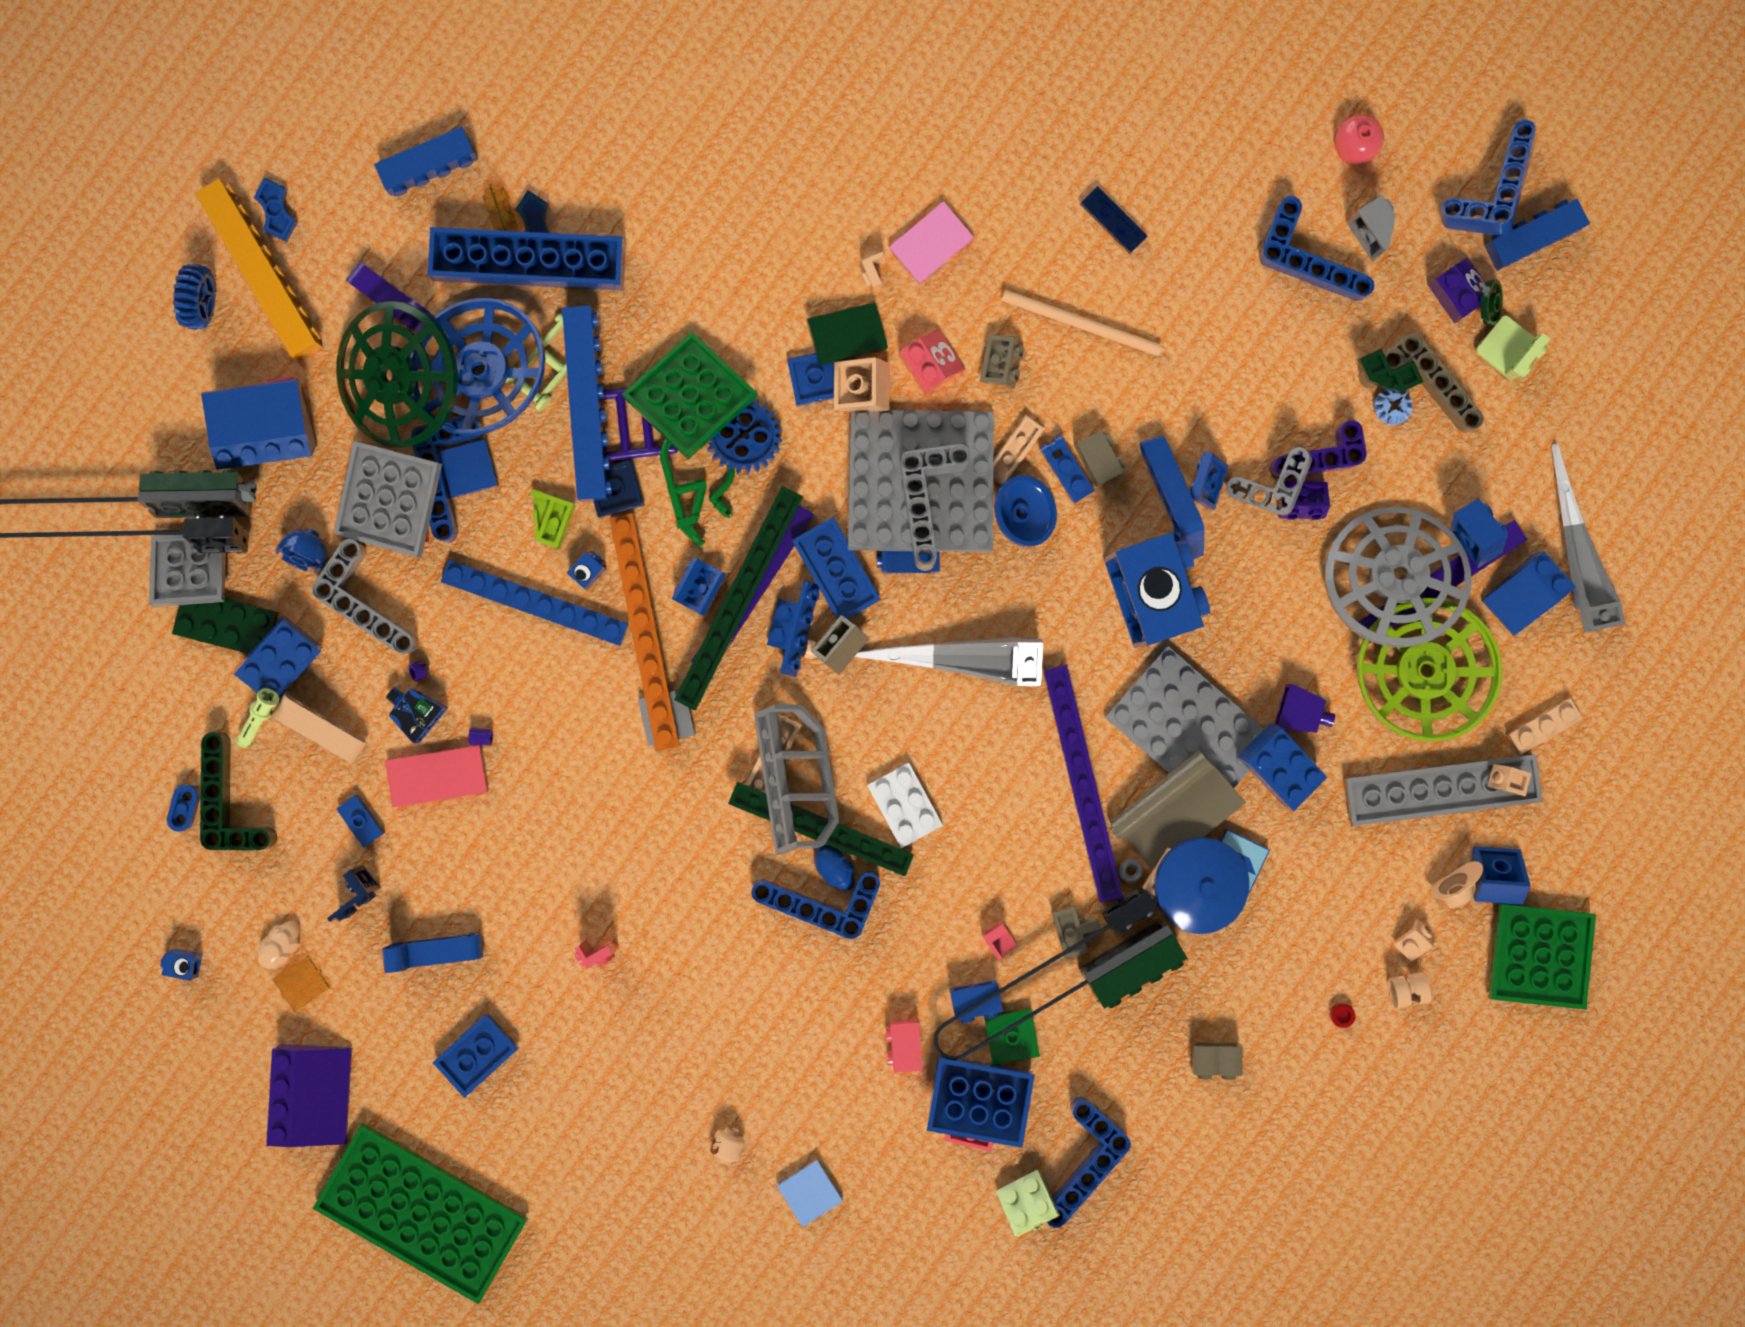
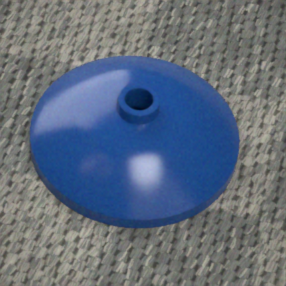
(1034, 507)

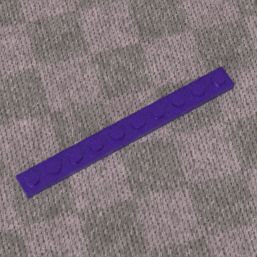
(1083, 784)

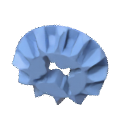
(1394, 417)

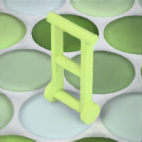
(544, 399)

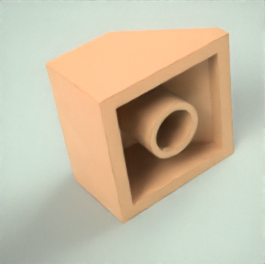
(862, 385)

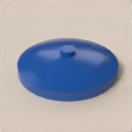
(1201, 885)

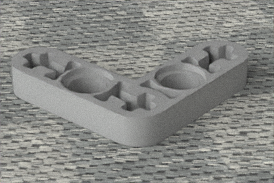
(1281, 490)

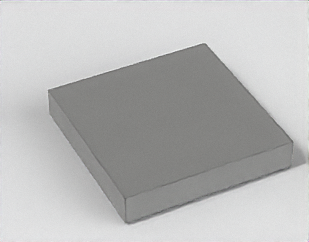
(682, 718)

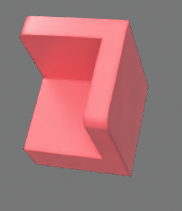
(999, 940)

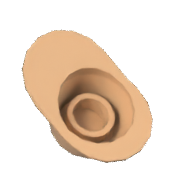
(1458, 886)

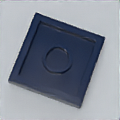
(625, 490)

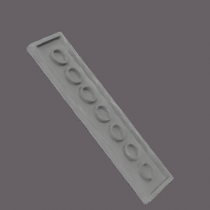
(1435, 791)

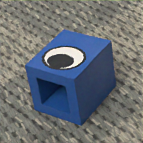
(587, 569)
(181, 964)

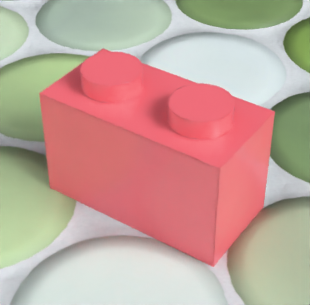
(905, 1045)

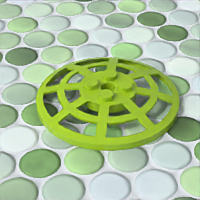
(1442, 677)

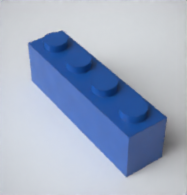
(426, 162)
(1536, 234)

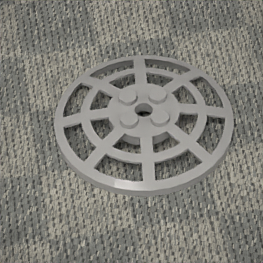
(1393, 589)

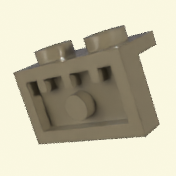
(1002, 361)

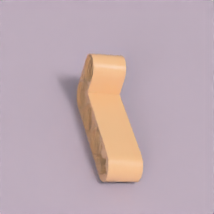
(317, 727)

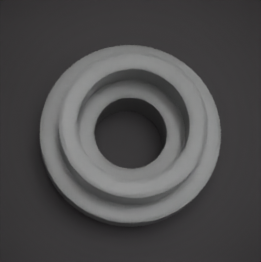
(1137, 874)

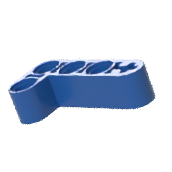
(433, 951)

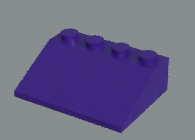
(308, 1095)

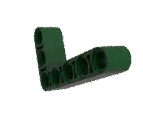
(222, 801)

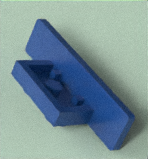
(791, 627)

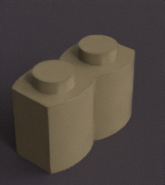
(1217, 1059)

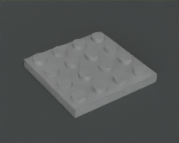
(387, 499)

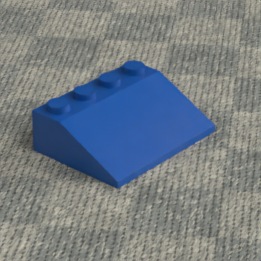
(258, 424)
(980, 1101)

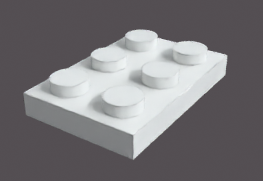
(904, 805)

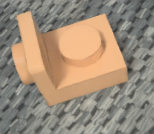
(1509, 779)

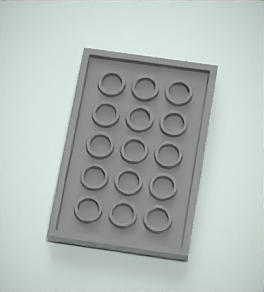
(1177, 712)

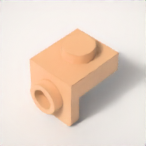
(870, 274)
(1416, 940)

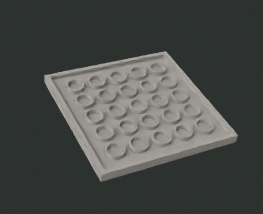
(958, 501)

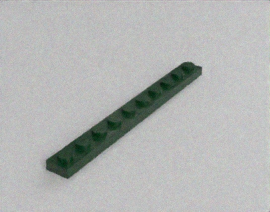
(739, 598)

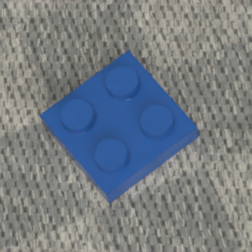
(1209, 480)

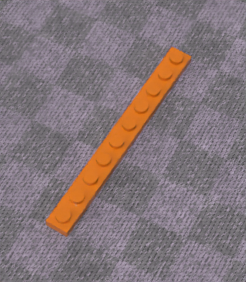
(644, 632)

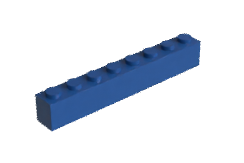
(585, 403)

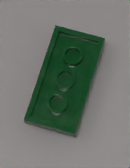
(225, 624)

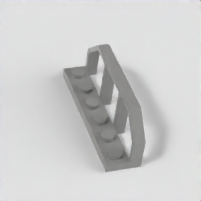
(776, 782)

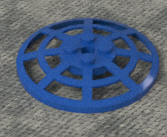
(486, 354)

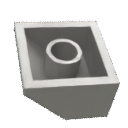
(1374, 226)

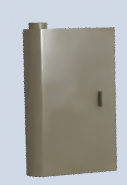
(1177, 808)

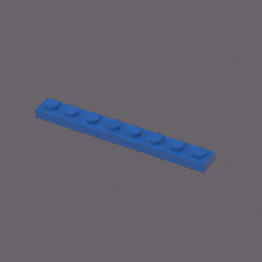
(534, 602)

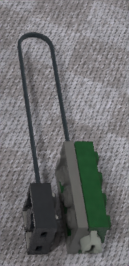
(180, 496)

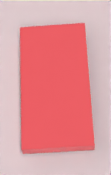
(436, 776)

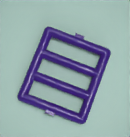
(626, 451)

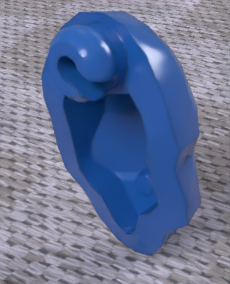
(834, 867)

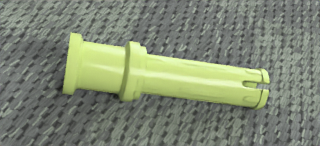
(259, 712)

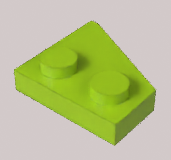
(551, 518)

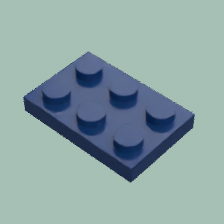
(475, 1055)

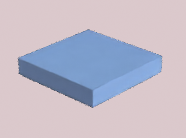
(809, 1192)

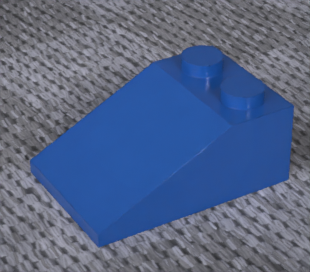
(1528, 592)

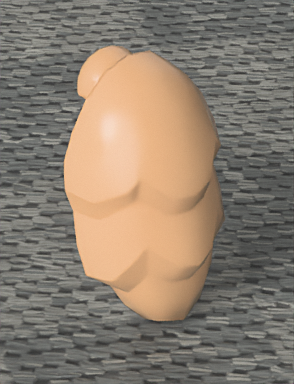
(279, 945)

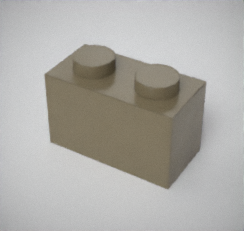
(1099, 458)
(840, 644)

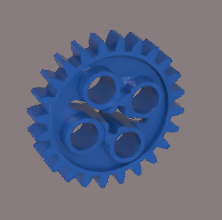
(756, 452)

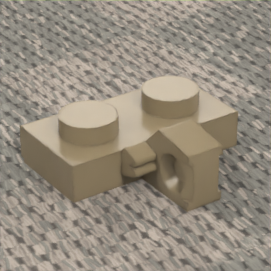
(1073, 929)

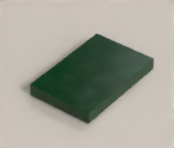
(847, 334)

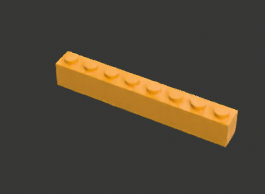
(258, 269)

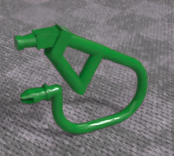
(682, 522)

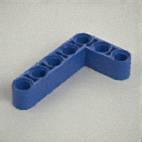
(1506, 188)
(1307, 260)
(433, 447)
(1174, 493)
(821, 908)
(1090, 1164)

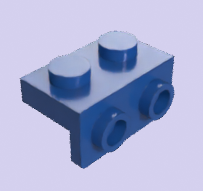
(698, 586)

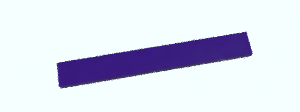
(797, 527)
(1514, 539)

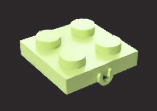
(1027, 1203)

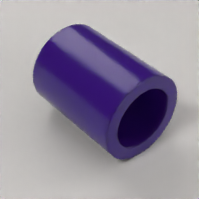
(480, 736)

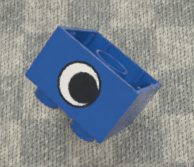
(1156, 590)

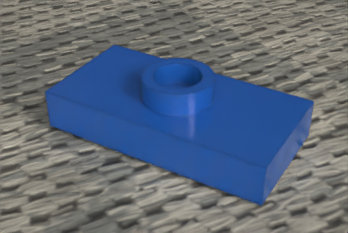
(360, 821)

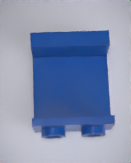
(904, 562)

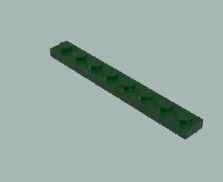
(842, 837)

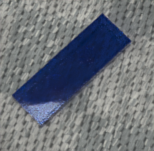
(1113, 220)

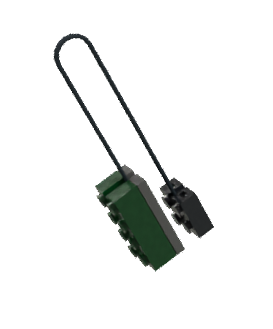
(1113, 973)

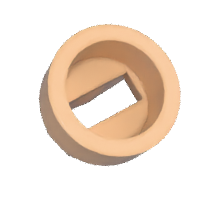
(808, 648)

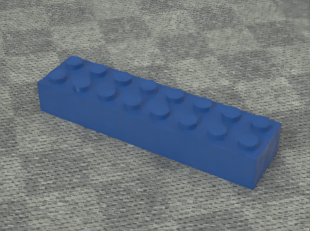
(526, 258)

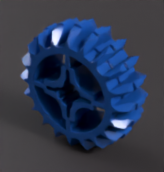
(194, 296)

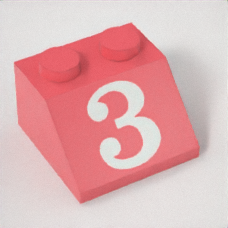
(931, 361)

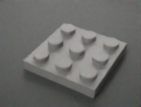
(183, 574)

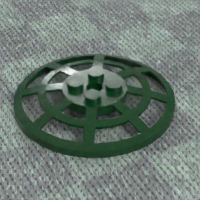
(403, 374)

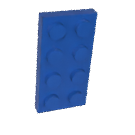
(836, 569)

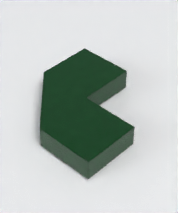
(1379, 373)

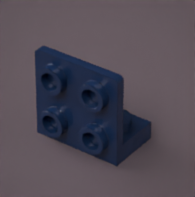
(364, 885)

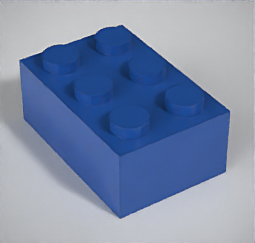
(278, 658)
(1282, 766)

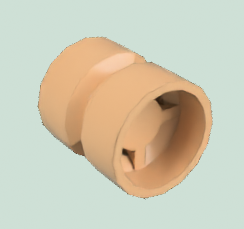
(1410, 989)

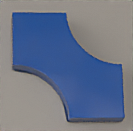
(272, 199)

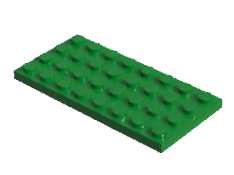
(420, 1213)

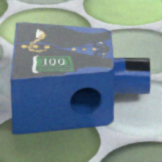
(414, 713)

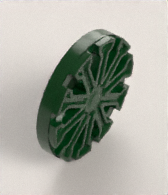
(1491, 302)

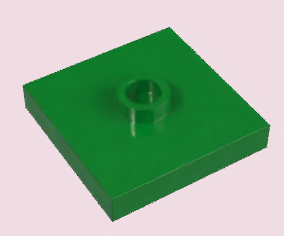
(1015, 1044)

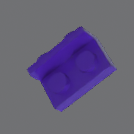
(1311, 503)

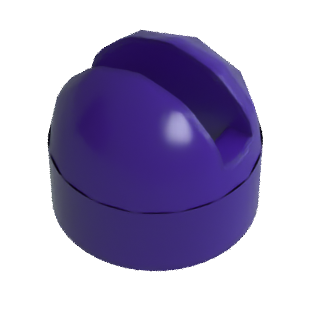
(418, 671)

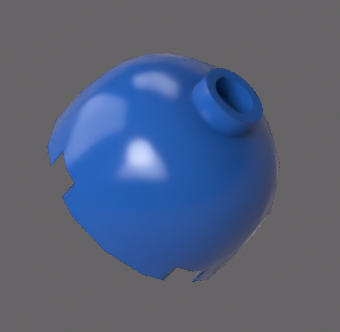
(303, 550)

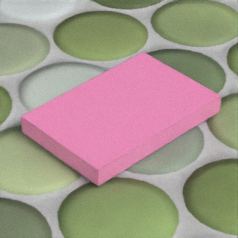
(931, 243)

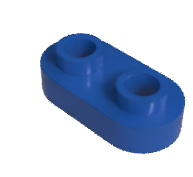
(184, 807)

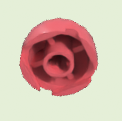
(1359, 139)

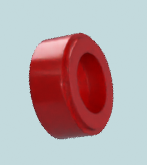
(1342, 1015)

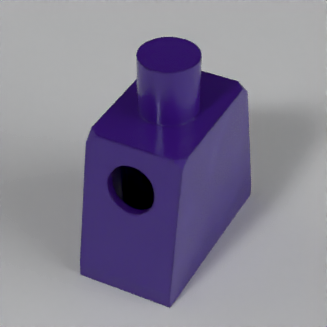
(1302, 711)

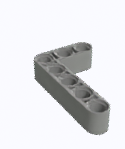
(921, 499)
(357, 605)

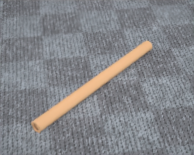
(1082, 322)

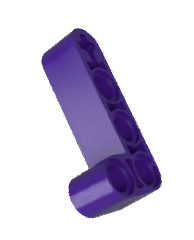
(382, 291)
(1339, 453)

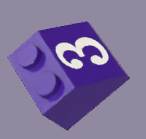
(1459, 289)

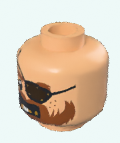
(727, 1145)

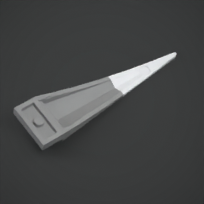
(1593, 592)
(998, 659)

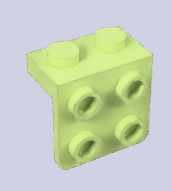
(1511, 348)

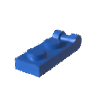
(1067, 470)

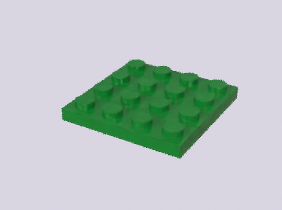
(690, 395)
(1542, 956)

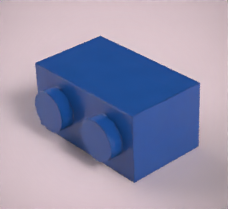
(968, 995)

